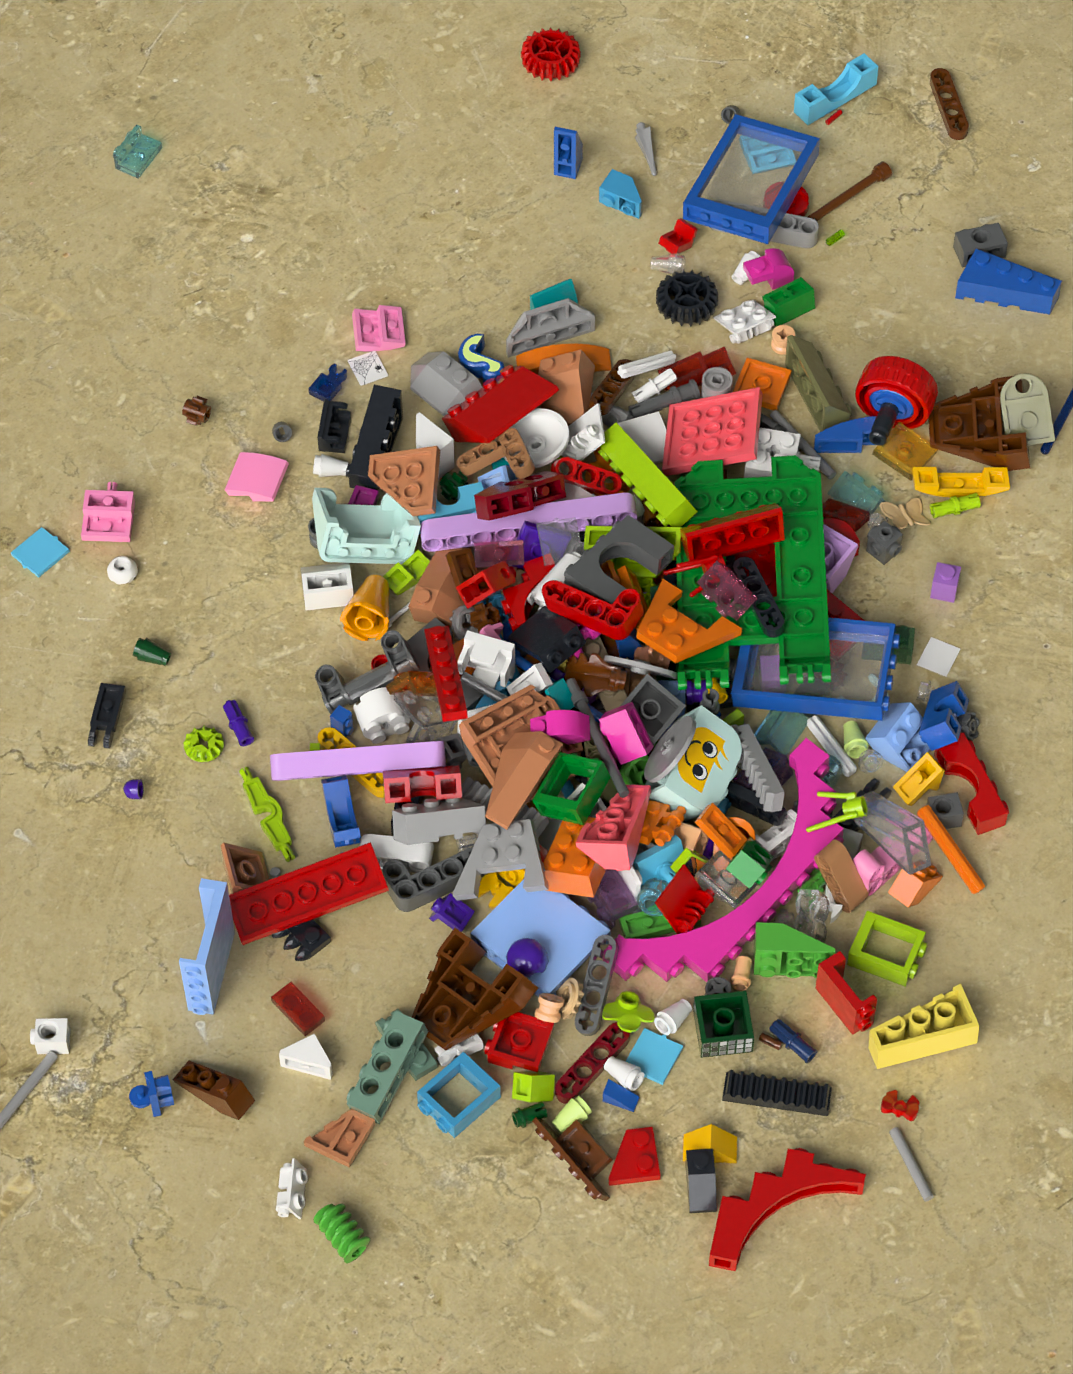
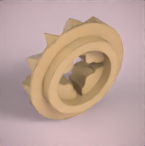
(572, 994)

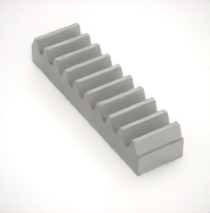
(759, 771)
(481, 794)

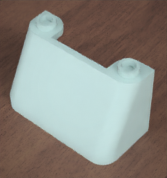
(363, 532)

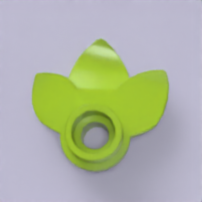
(628, 1012)

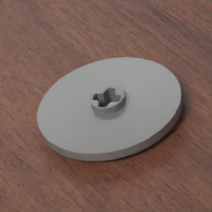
(640, 667)
(670, 749)

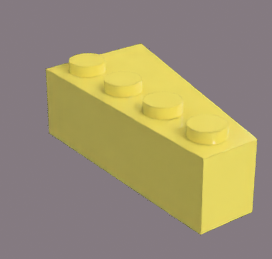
(926, 1030)

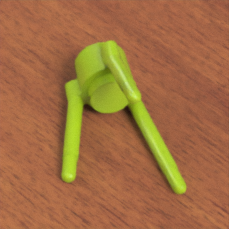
(852, 808)

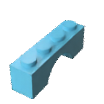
(855, 79)

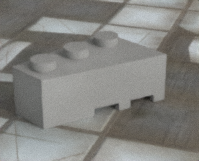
(437, 819)

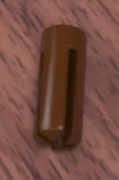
(770, 1041)

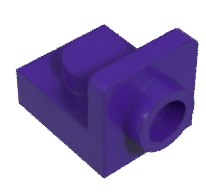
(451, 912)

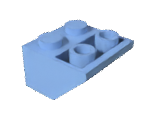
(898, 736)

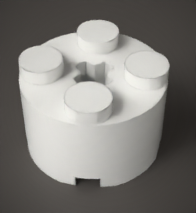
(380, 715)

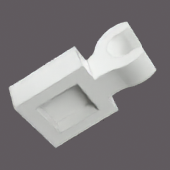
(468, 1046)

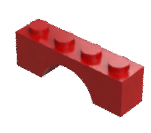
(986, 808)

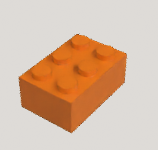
(568, 867)

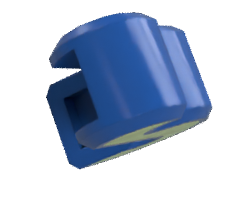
(476, 363)

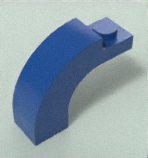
(340, 811)

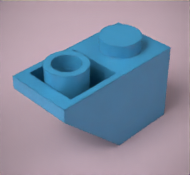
(621, 194)

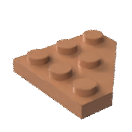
(408, 477)

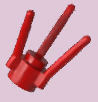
(705, 563)

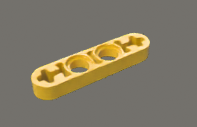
(341, 742)

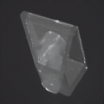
(722, 882)

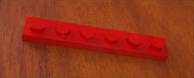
(445, 673)

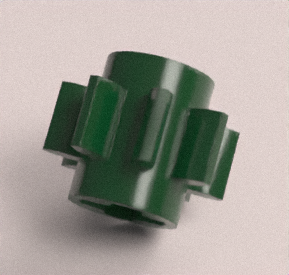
(450, 484)

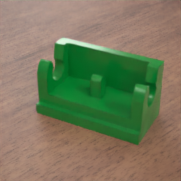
(790, 301)

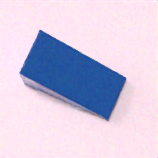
(619, 1096)

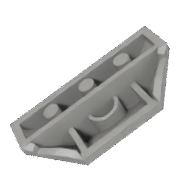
(549, 326)
(442, 381)

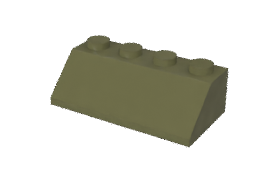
(815, 384)

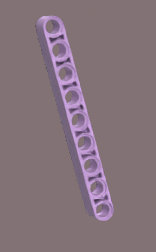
(466, 529)

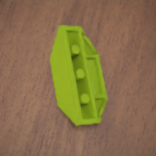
(671, 534)

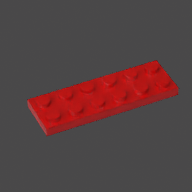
(307, 893)

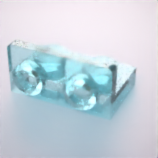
(136, 152)
(853, 492)

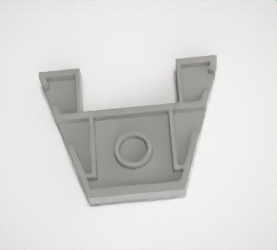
(503, 851)

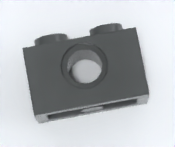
(985, 238)

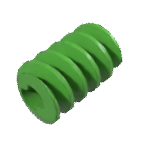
(341, 1232)

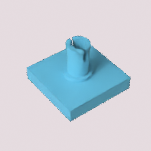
(657, 860)

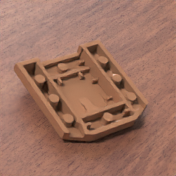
(493, 727)

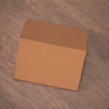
(243, 867)

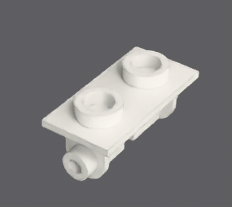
(293, 1178)

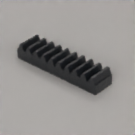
(777, 1093)

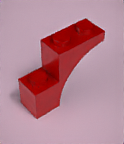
(515, 597)

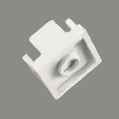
(489, 657)

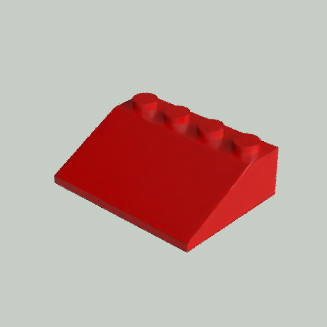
(497, 405)

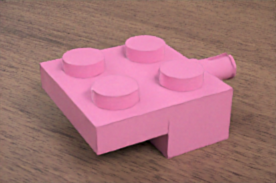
(108, 514)

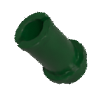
(526, 1115)

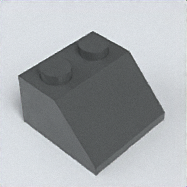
(654, 706)

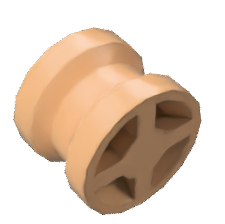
(777, 344)
(549, 1007)

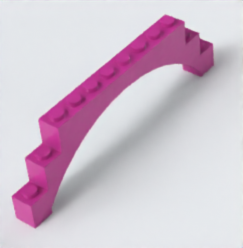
(713, 945)

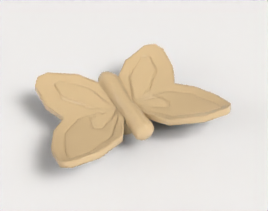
(905, 515)

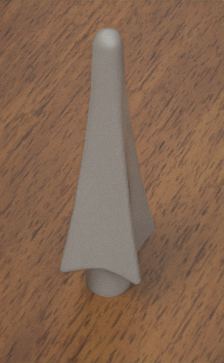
(645, 143)

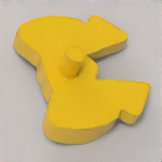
(498, 889)

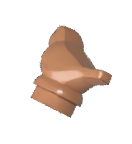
(652, 656)

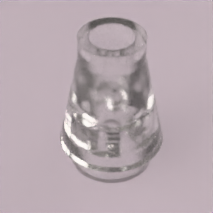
(668, 263)

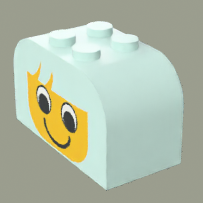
(704, 769)

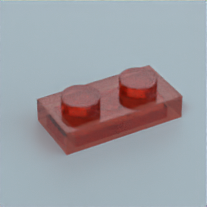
(851, 515)
(298, 1008)

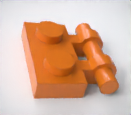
(655, 817)

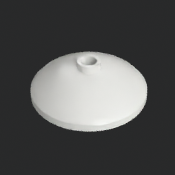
(544, 435)

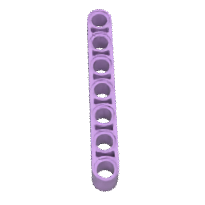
(357, 760)

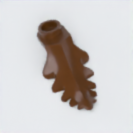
(594, 674)

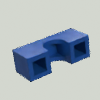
(939, 720)

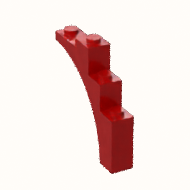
(770, 1193)

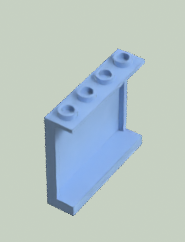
(551, 919)
(204, 976)

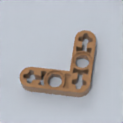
(504, 445)

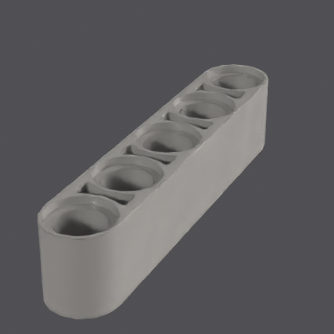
(795, 231)

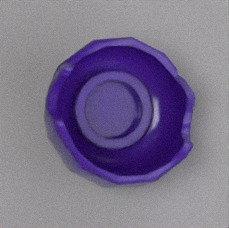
(527, 957)

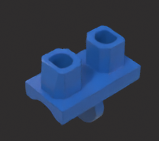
(156, 1093)

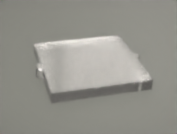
(558, 538)

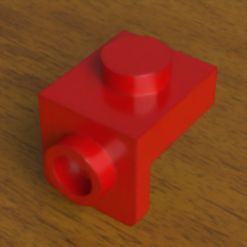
(680, 238)

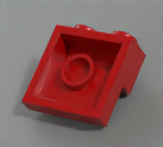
(519, 1042)

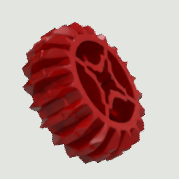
(551, 48)

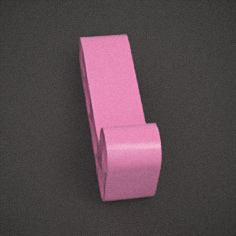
(877, 867)

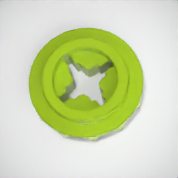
(199, 752)

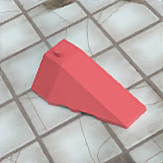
(616, 831)

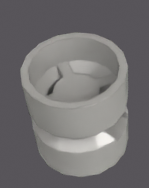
(716, 382)

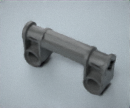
(338, 692)

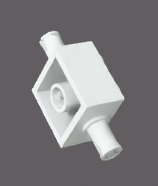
(774, 444)

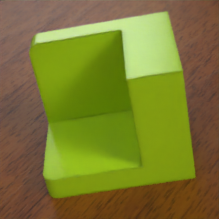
(533, 1086)

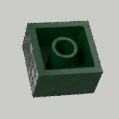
(723, 1024)

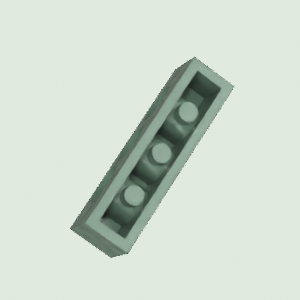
(401, 1057)

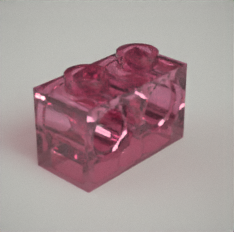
(728, 588)

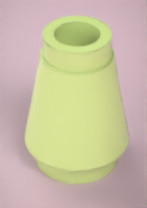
(854, 740)
(574, 1110)

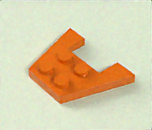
(677, 634)

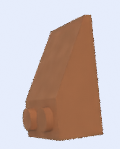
(574, 378)

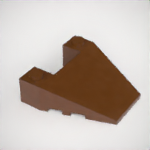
(974, 428)
(460, 1002)

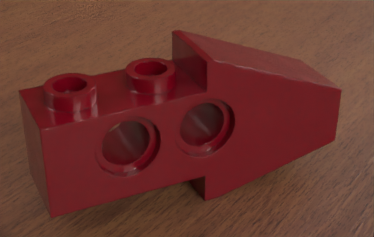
(519, 495)

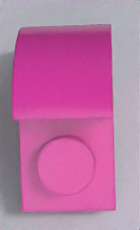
(771, 267)
(563, 725)

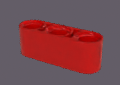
(597, 480)

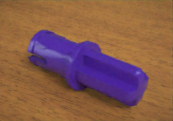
(238, 723)

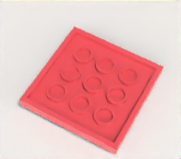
(712, 429)

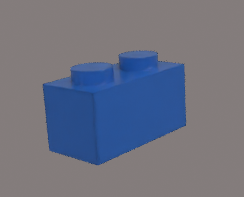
(342, 721)

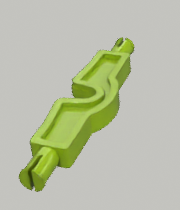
(272, 824)

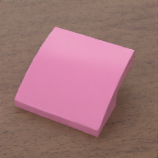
(378, 329)
(256, 476)

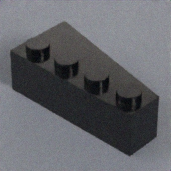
(377, 433)

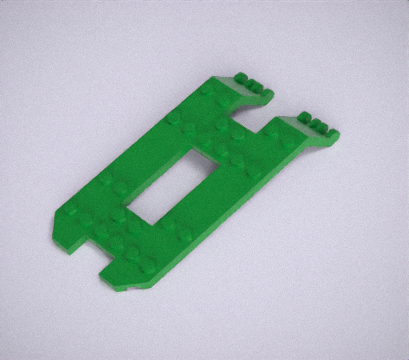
(799, 569)

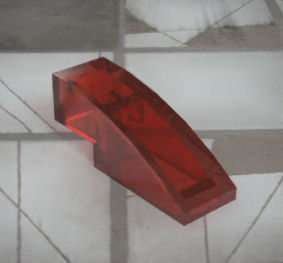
(696, 364)

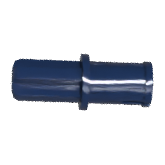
(793, 1040)

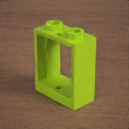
(879, 967)

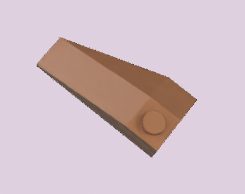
(436, 592)
(519, 774)

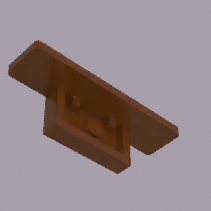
(580, 1151)

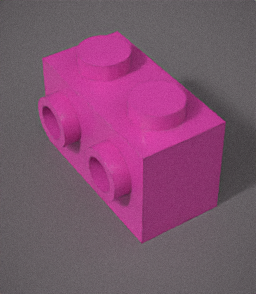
(625, 733)

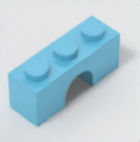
(465, 503)

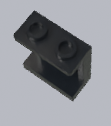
(547, 638)

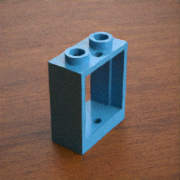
(472, 1072)

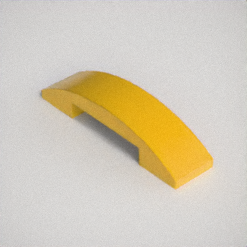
(989, 482)

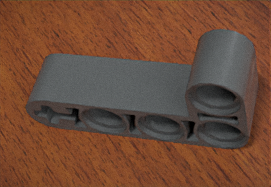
(415, 884)

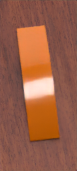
(598, 355)

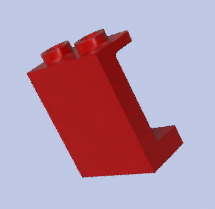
(853, 1012)

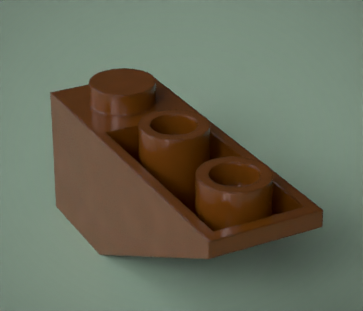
(216, 1089)

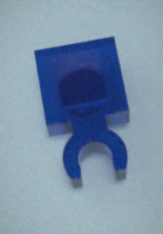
(328, 385)

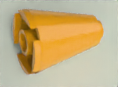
(368, 610)

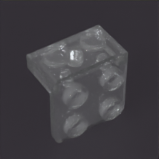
(426, 717)

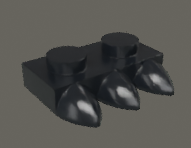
(306, 935)

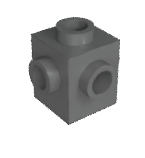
(884, 542)

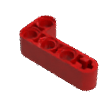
(562, 597)

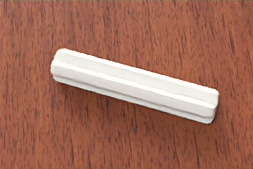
(646, 364)
(831, 745)

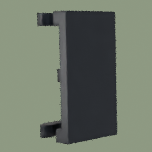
(333, 427)

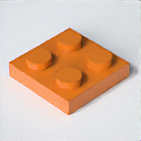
(768, 377)

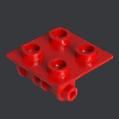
(684, 901)

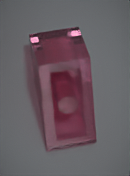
(493, 552)

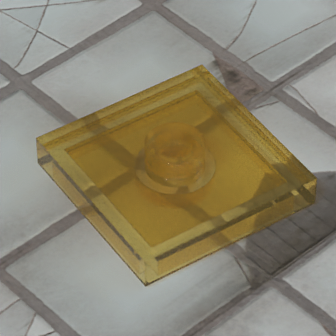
(904, 451)

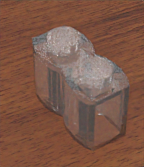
(812, 913)

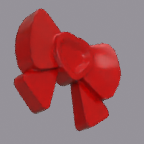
(899, 1107)

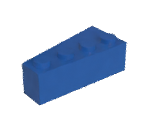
(1007, 283)

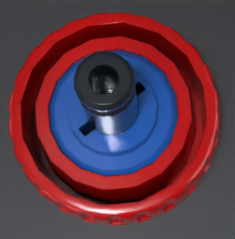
(895, 393)

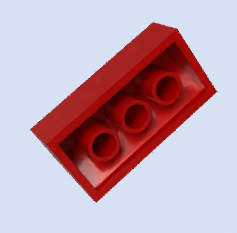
(734, 532)

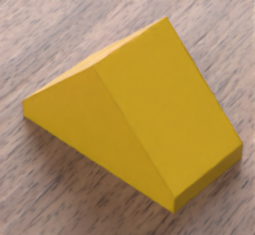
(712, 1137)

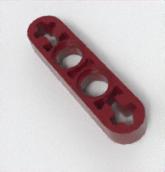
(588, 1060)

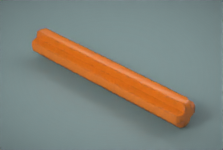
(951, 849)

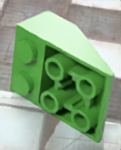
(787, 951)

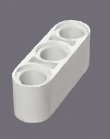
(414, 856)

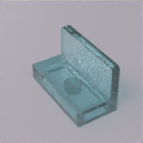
(781, 730)

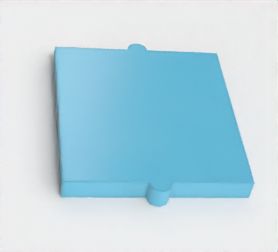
(40, 552)
(654, 1055)

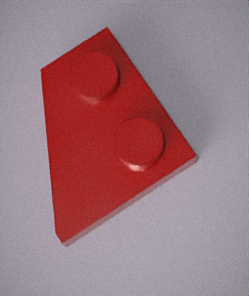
(636, 1158)

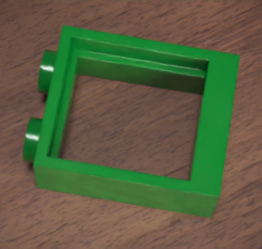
(568, 810)

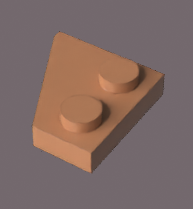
(342, 1138)

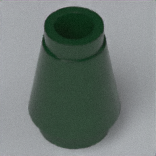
(150, 652)

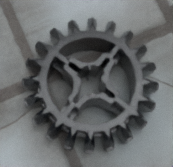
(687, 290)

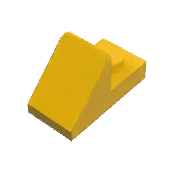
(922, 776)

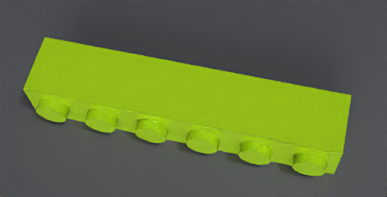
(646, 477)

